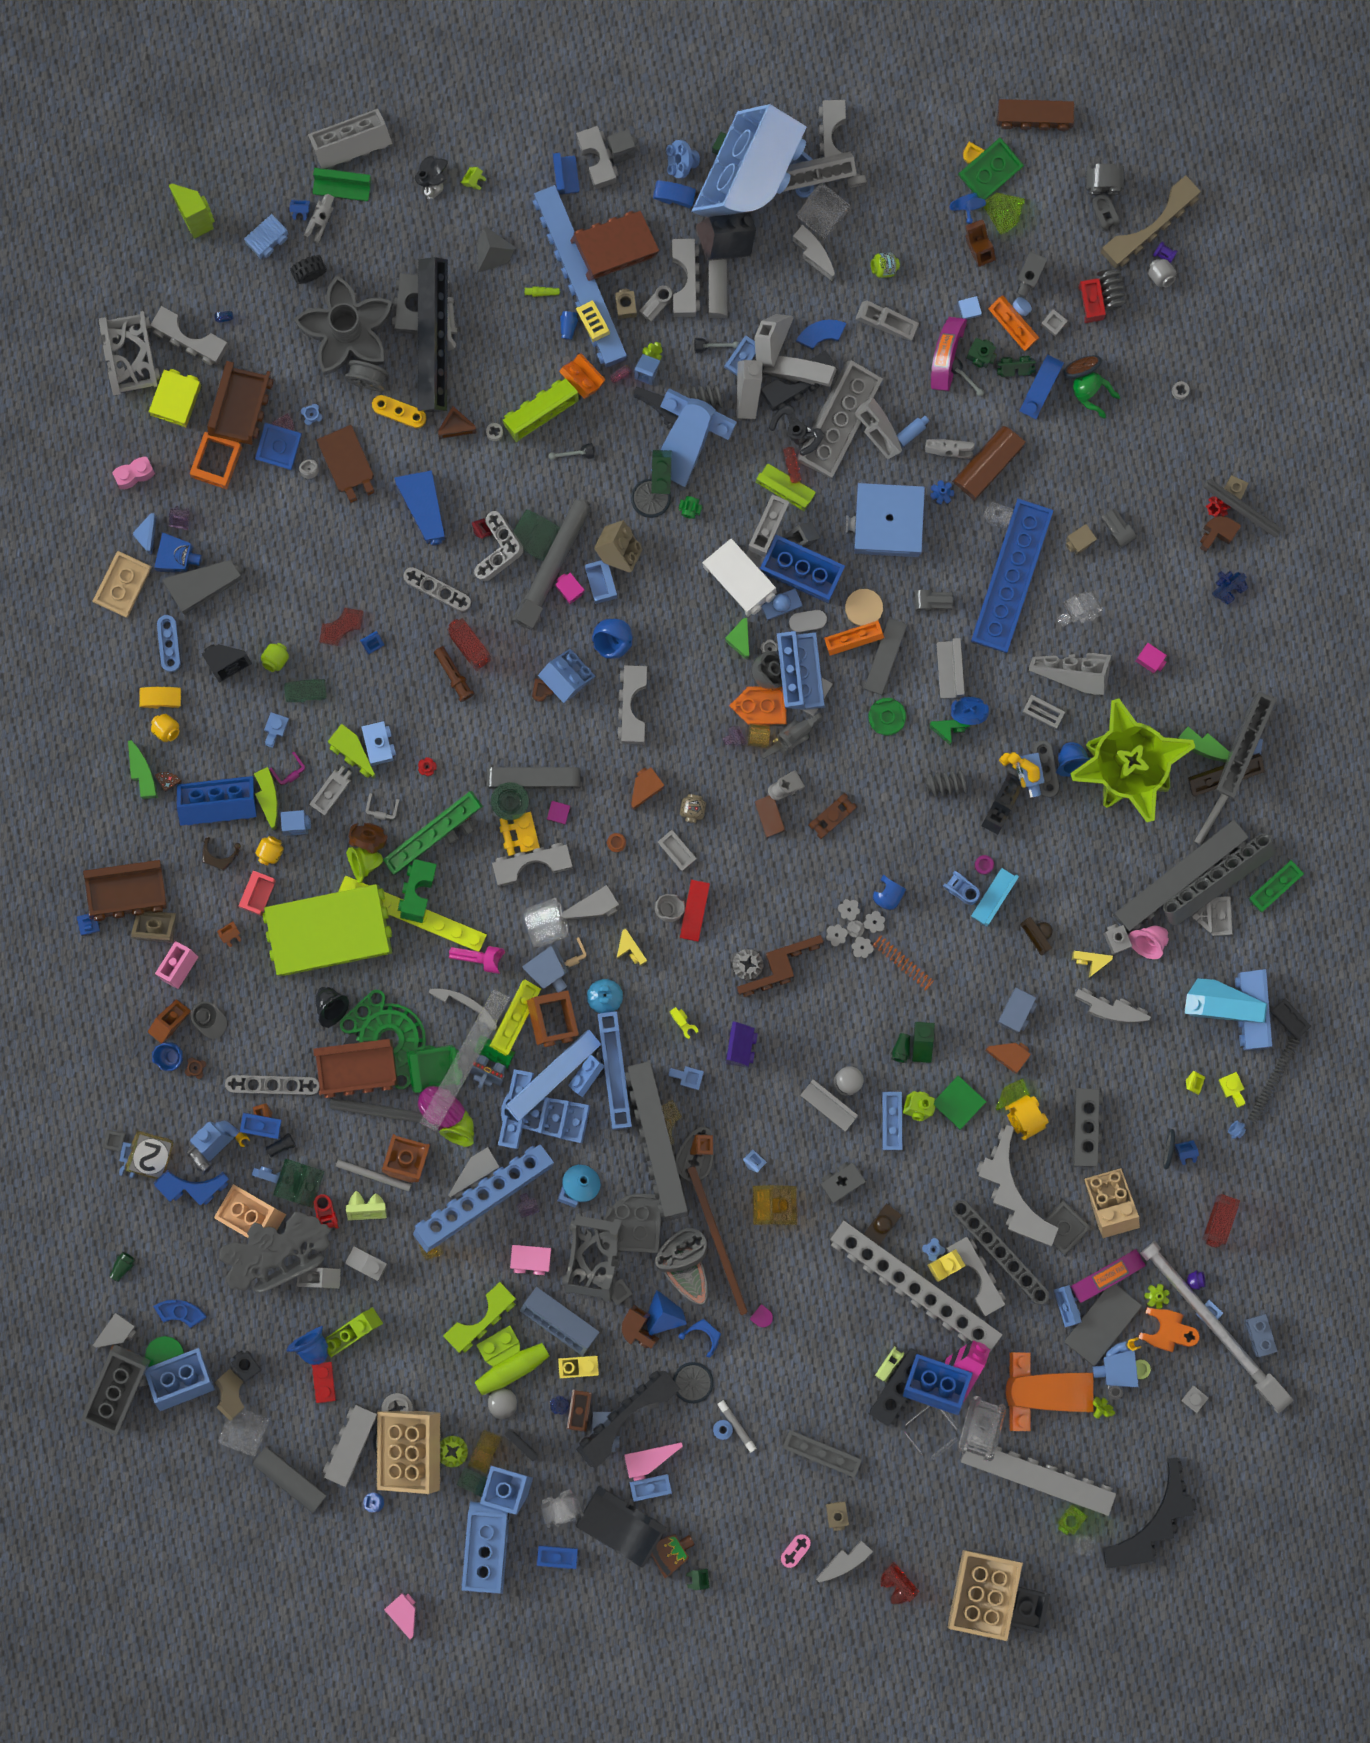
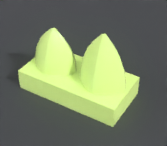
(360, 1211)

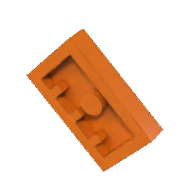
(582, 376)

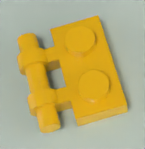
(525, 833)

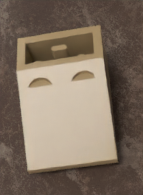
(1112, 1203)

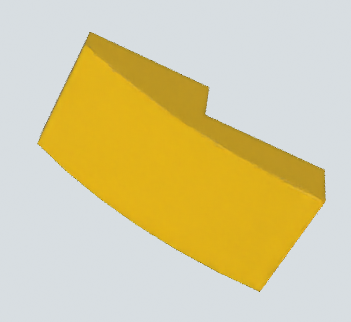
(160, 697)

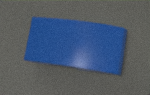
(673, 192)

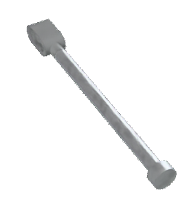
(1266, 1384)

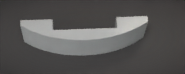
(443, 995)

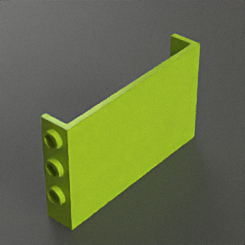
(328, 930)

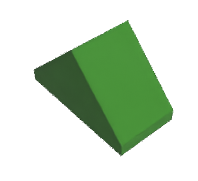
(739, 638)

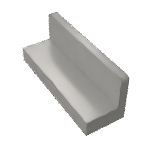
(950, 669)
(829, 1105)

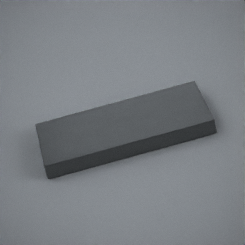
(1102, 1324)

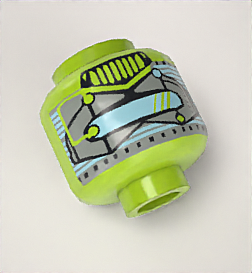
(885, 265)

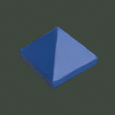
(372, 642)

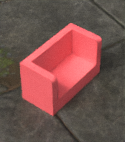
(257, 893)

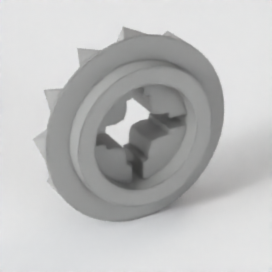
(752, 972)
(401, 1399)

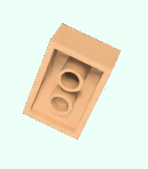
(243, 1209)

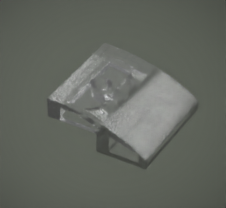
(545, 923)

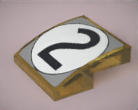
(149, 1155)

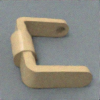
(575, 960)

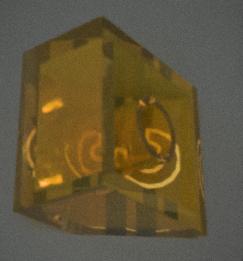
(774, 1205)

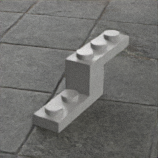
(766, 529)

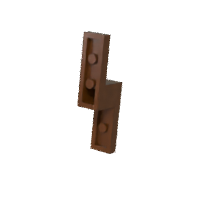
(780, 966)

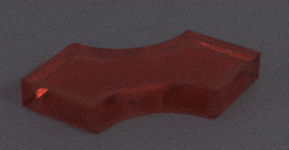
(333, 632)

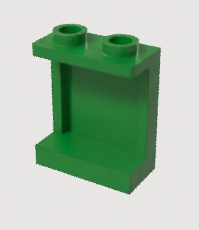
(430, 1066)

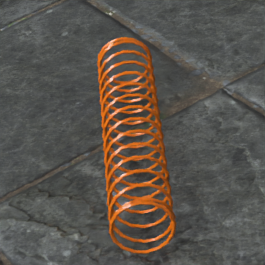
(906, 960)

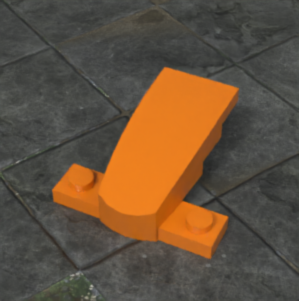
(1044, 1392)

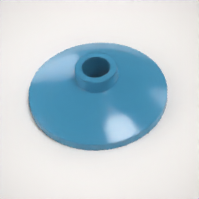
(577, 1190)

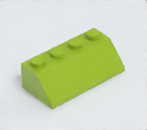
(193, 209)
(541, 409)

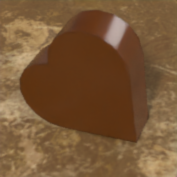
(541, 690)

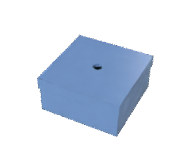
(889, 520)

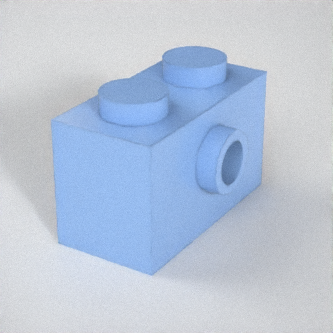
(378, 744)

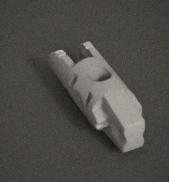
(324, 209)
(950, 448)

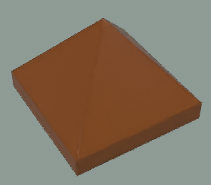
(262, 1110)

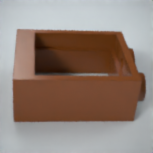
(537, 1020)

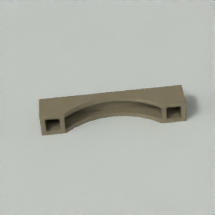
(1123, 246)

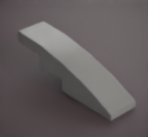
(801, 370)

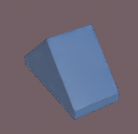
(646, 369)

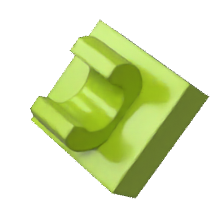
(472, 176)

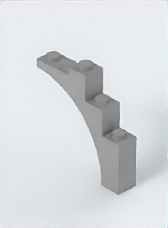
(998, 1171)

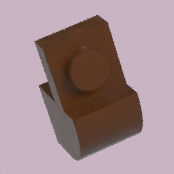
(979, 243)
(1219, 527)
(634, 1329)

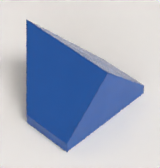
(664, 1314)

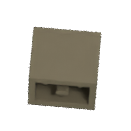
(618, 546)

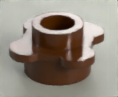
(190, 1068)

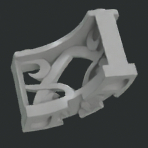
(111, 330)

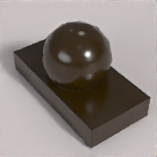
(1038, 934)
(882, 1224)

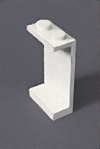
(740, 577)

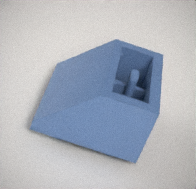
(566, 675)

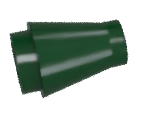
(901, 1049)
(122, 1265)

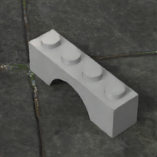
(833, 115)
(684, 255)
(209, 348)
(634, 680)
(555, 858)
(988, 1297)

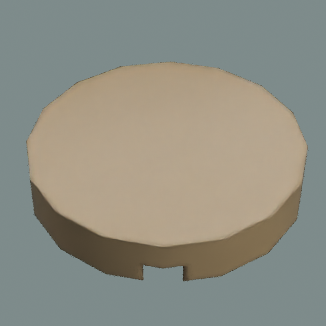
(863, 607)

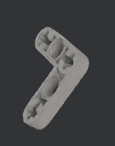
(504, 551)

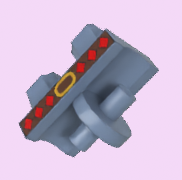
(487, 1075)

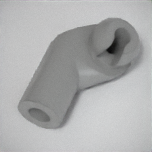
(434, 190)

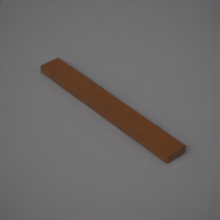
(717, 1240)

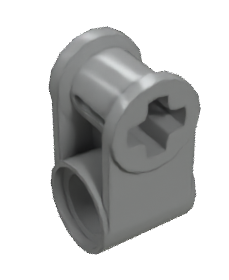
(786, 786)

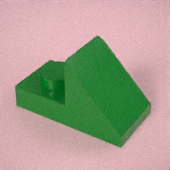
(944, 728)

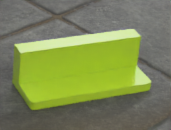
(780, 484)

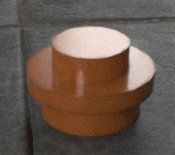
(616, 842)

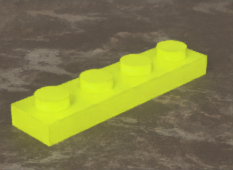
(514, 1018)

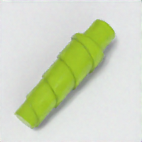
(541, 291)

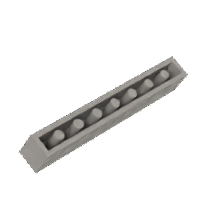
(1045, 1479)

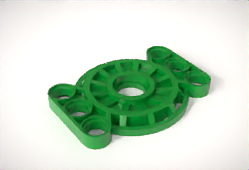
(382, 1020)

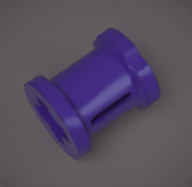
(1165, 253)

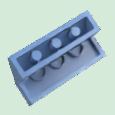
(800, 670)

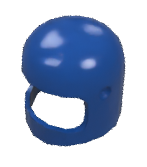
(891, 896)

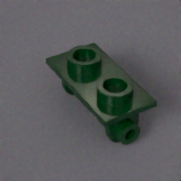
(1023, 364)

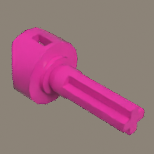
(489, 959)

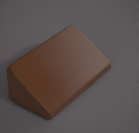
(769, 816)

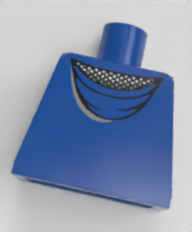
(175, 555)

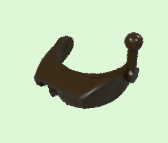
(219, 863)

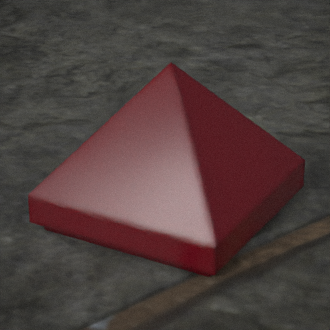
(481, 529)

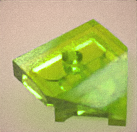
(1004, 211)

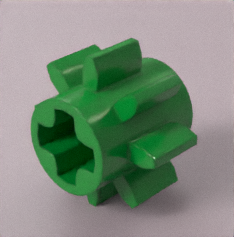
(690, 507)

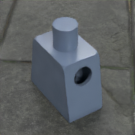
(548, 969)

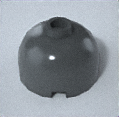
(767, 670)

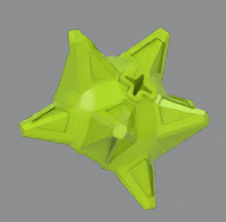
(1150, 756)

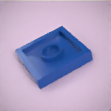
(278, 446)

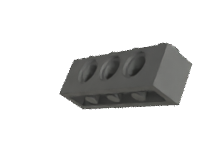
(1080, 1157)

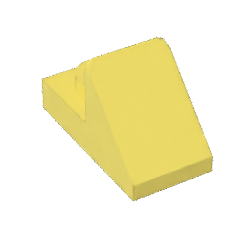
(628, 944)
(1097, 960)
(946, 1265)

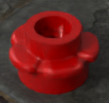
(427, 771)

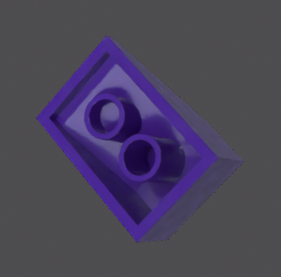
(740, 1045)

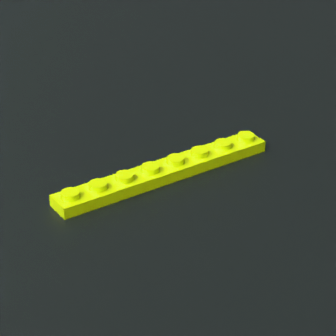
(432, 922)

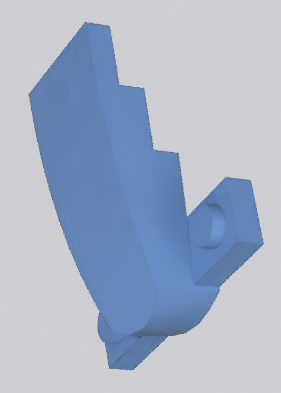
(690, 432)
(549, 1117)

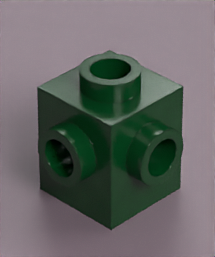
(975, 353)

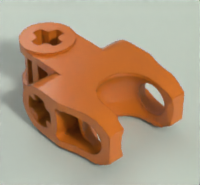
(1170, 1331)

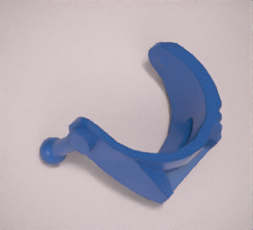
(968, 202)
(709, 1329)

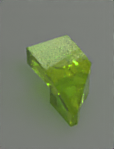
(1012, 1093)

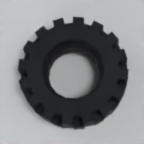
(308, 269)

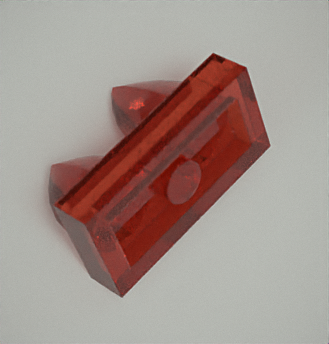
(905, 1588)

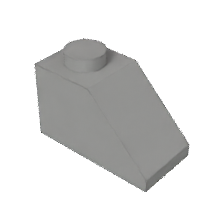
(366, 1263)
(320, 1278)
(116, 1332)

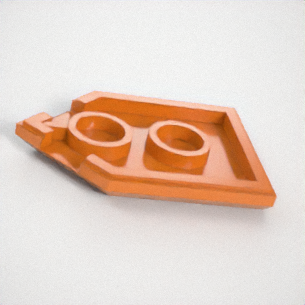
(761, 706)

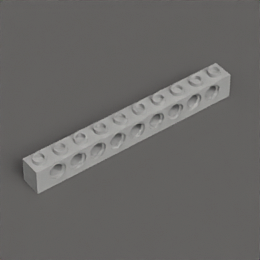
(846, 1231)

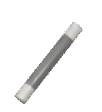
(736, 1425)

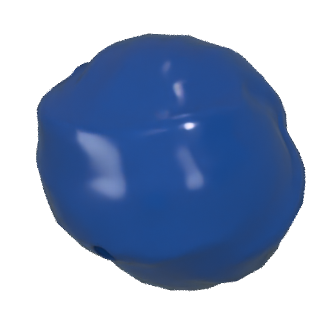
(612, 638)

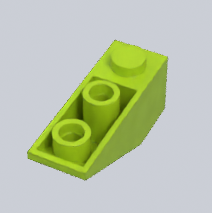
(348, 744)
(352, 1331)

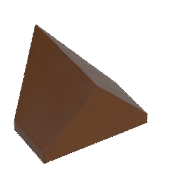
(456, 425)

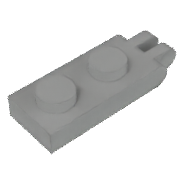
(331, 791)

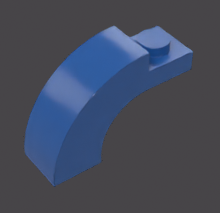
(1041, 386)

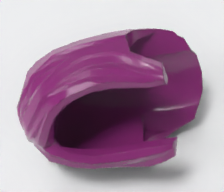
(454, 1114)

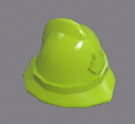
(363, 862)
(461, 1133)

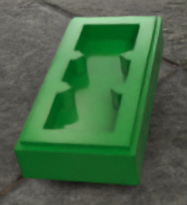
(496, 1056)

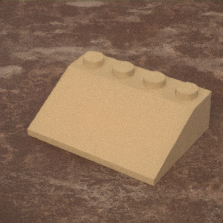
(408, 1451)
(984, 1595)

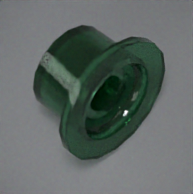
(509, 801)

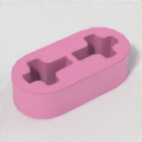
(799, 1554)

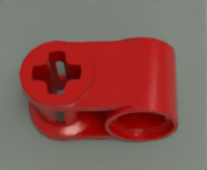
(327, 1213)

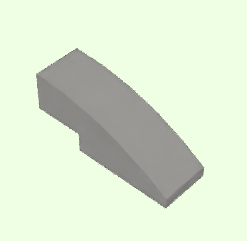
(814, 252)
(886, 320)
(879, 428)
(843, 1563)

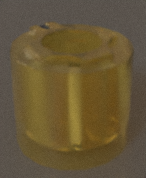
(758, 735)

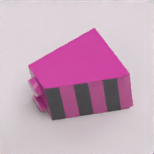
(970, 1358)

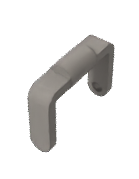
(381, 815)

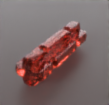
(792, 465)

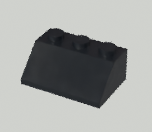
(727, 236)
(225, 660)

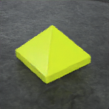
(1195, 1082)

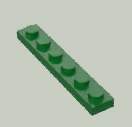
(432, 832)

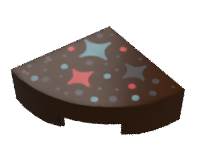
(167, 780)

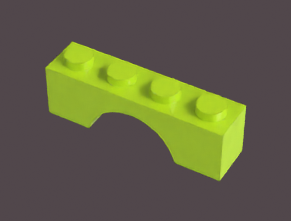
(462, 1335)

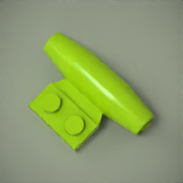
(507, 1360)

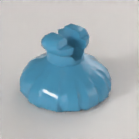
(604, 1004)

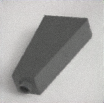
(202, 584)

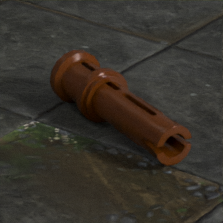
(457, 681)

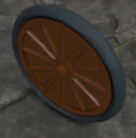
(1082, 366)

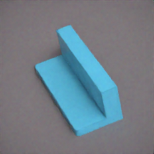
(994, 897)

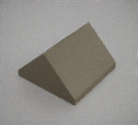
(154, 927)

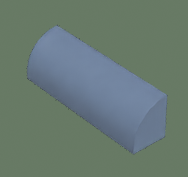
(559, 1321)

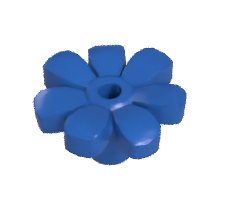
(937, 492)

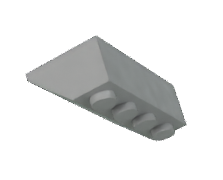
(350, 139)

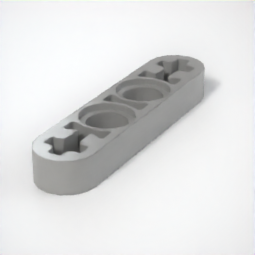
(438, 587)

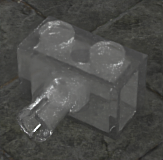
(1080, 608)

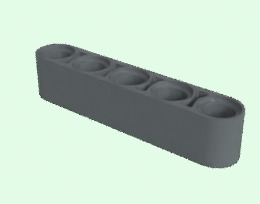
(534, 777)

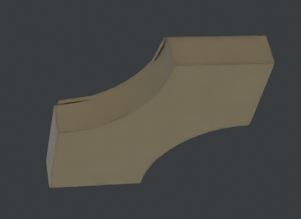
(229, 1388)

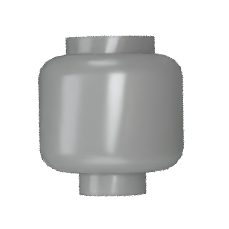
(1162, 273)

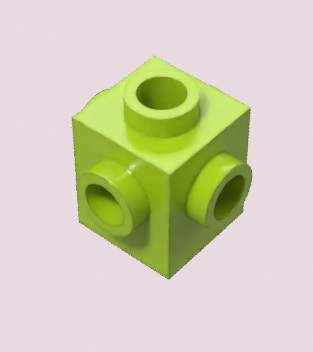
(919, 1105)

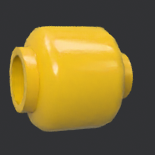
(165, 727)
(269, 850)

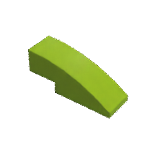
(268, 796)

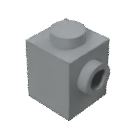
(1117, 938)

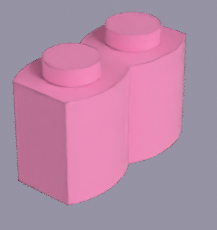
(137, 471)

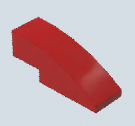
(694, 910)

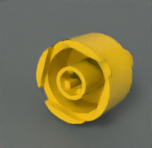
(1026, 1116)

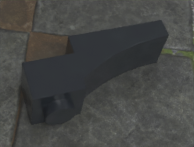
(655, 401)
(1003, 804)

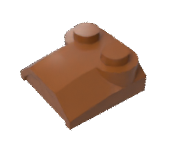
(405, 1159)

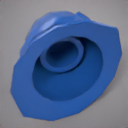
(1070, 758)
(311, 1347)

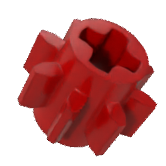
(1217, 507)

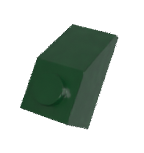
(923, 1042)

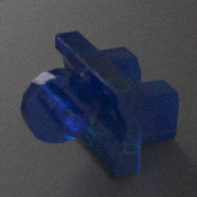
(1227, 583)

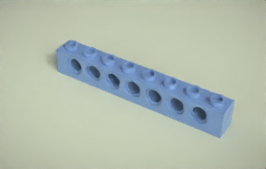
(430, 1239)

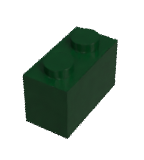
(661, 471)

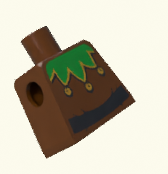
(671, 1553)

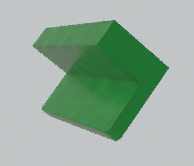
(341, 184)

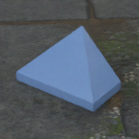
(146, 532)

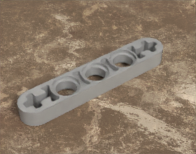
(263, 1081)

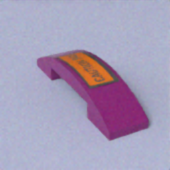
(945, 352)
(1108, 1276)

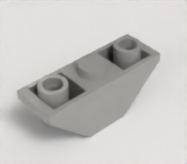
(771, 337)

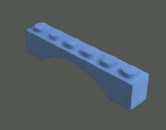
(614, 1070)

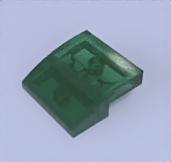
(535, 534)
(298, 1183)

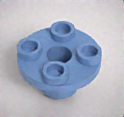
(681, 159)

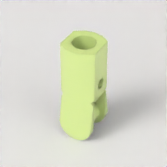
(887, 1367)

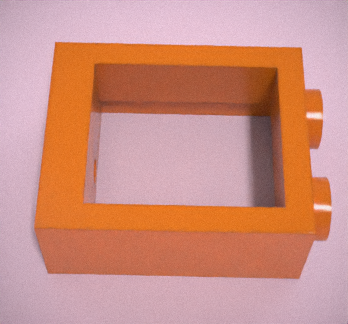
(222, 482)

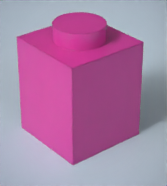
(569, 587)
(1151, 658)

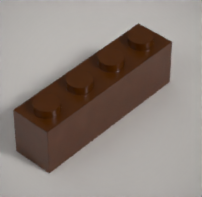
(1035, 113)

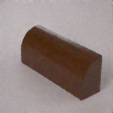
(989, 462)

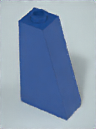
(421, 499)

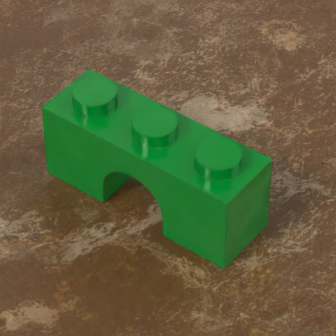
(421, 875)

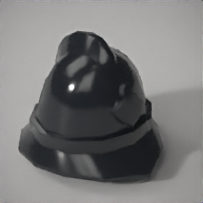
(330, 1006)

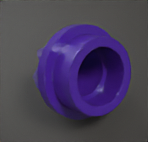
(1196, 1280)

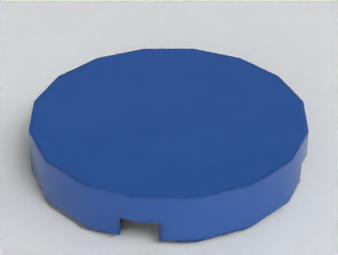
(969, 711)

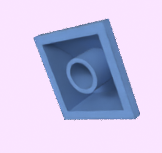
(506, 1490)

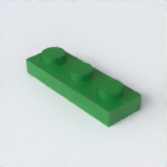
(1276, 886)

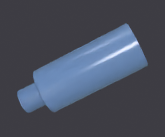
(912, 430)

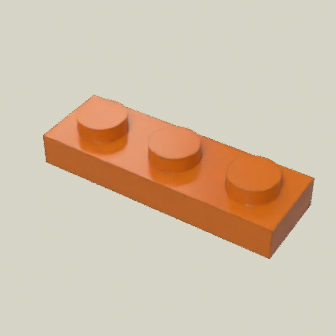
(1013, 323)
(854, 638)

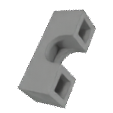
(593, 142)

